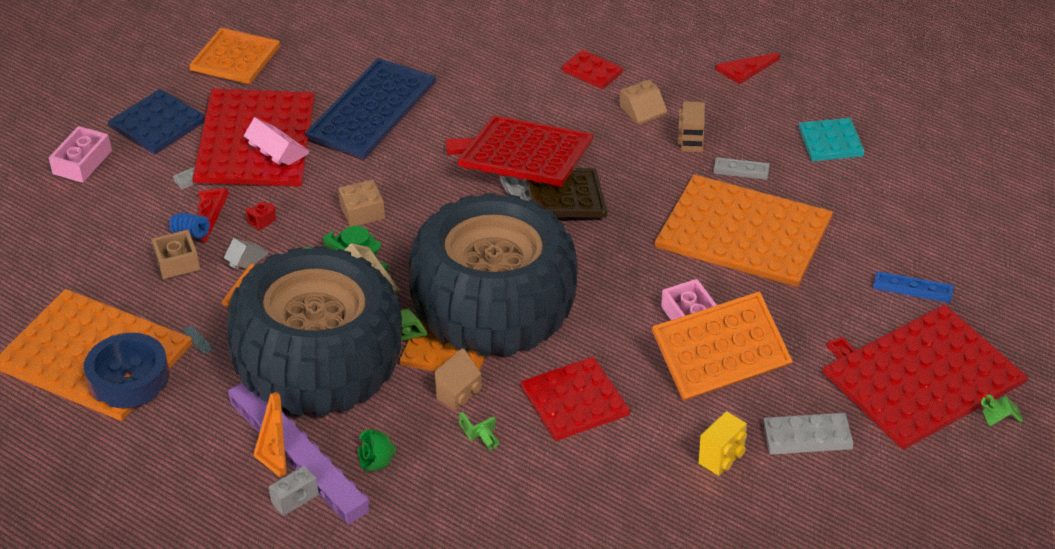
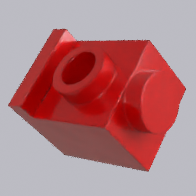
(261, 215)

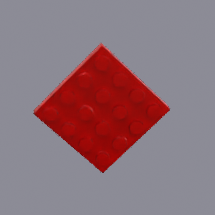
(574, 398)

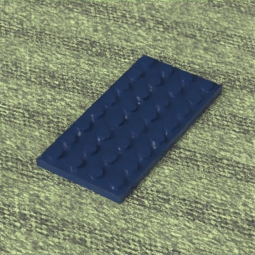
(370, 108)

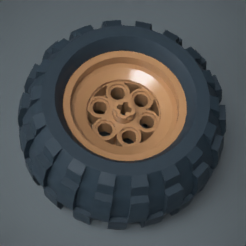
(493, 274)
(314, 330)

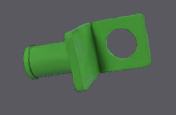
(998, 410)
(481, 430)

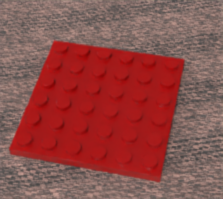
(526, 150)

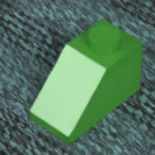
(411, 326)

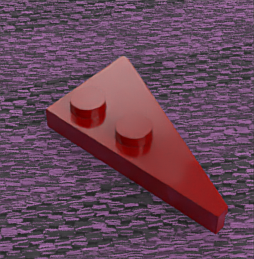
(743, 69)
(211, 206)

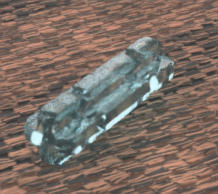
(198, 339)

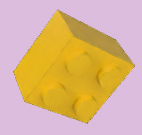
(722, 443)

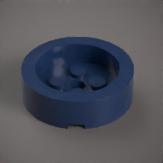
(124, 353)

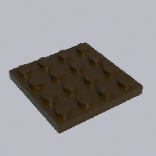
(577, 197)

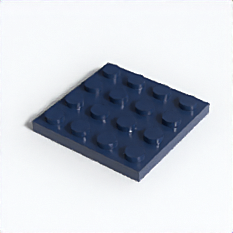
(157, 121)

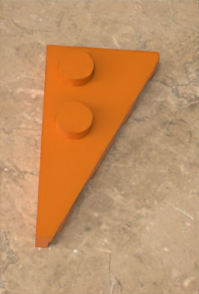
(270, 442)

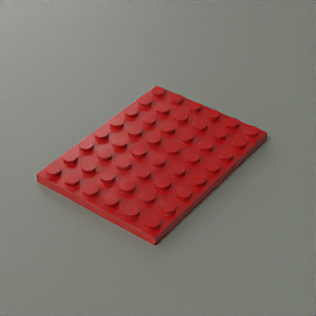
(225, 151)
(924, 376)

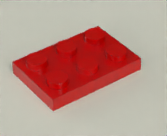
(592, 69)

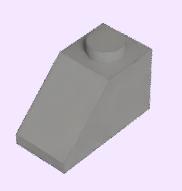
(244, 253)

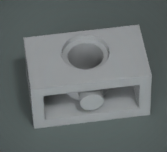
(293, 490)

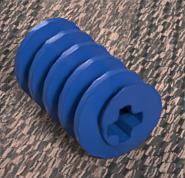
(196, 224)

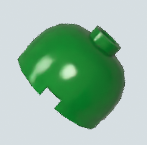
(375, 450)

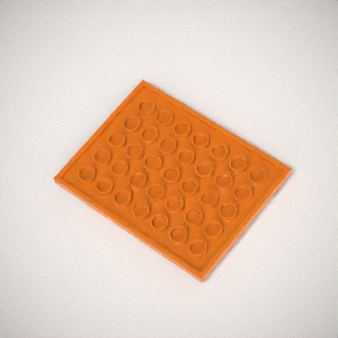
(744, 230)
(58, 340)

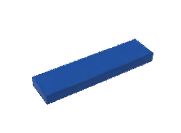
(913, 287)

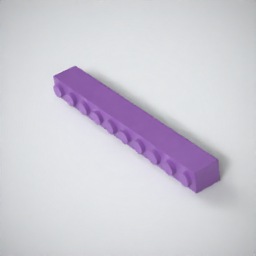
(300, 452)

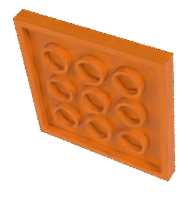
(235, 55)
(431, 353)

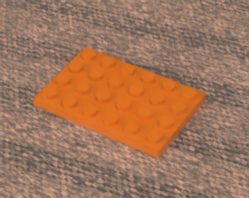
(721, 346)

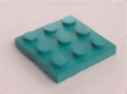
(831, 139)

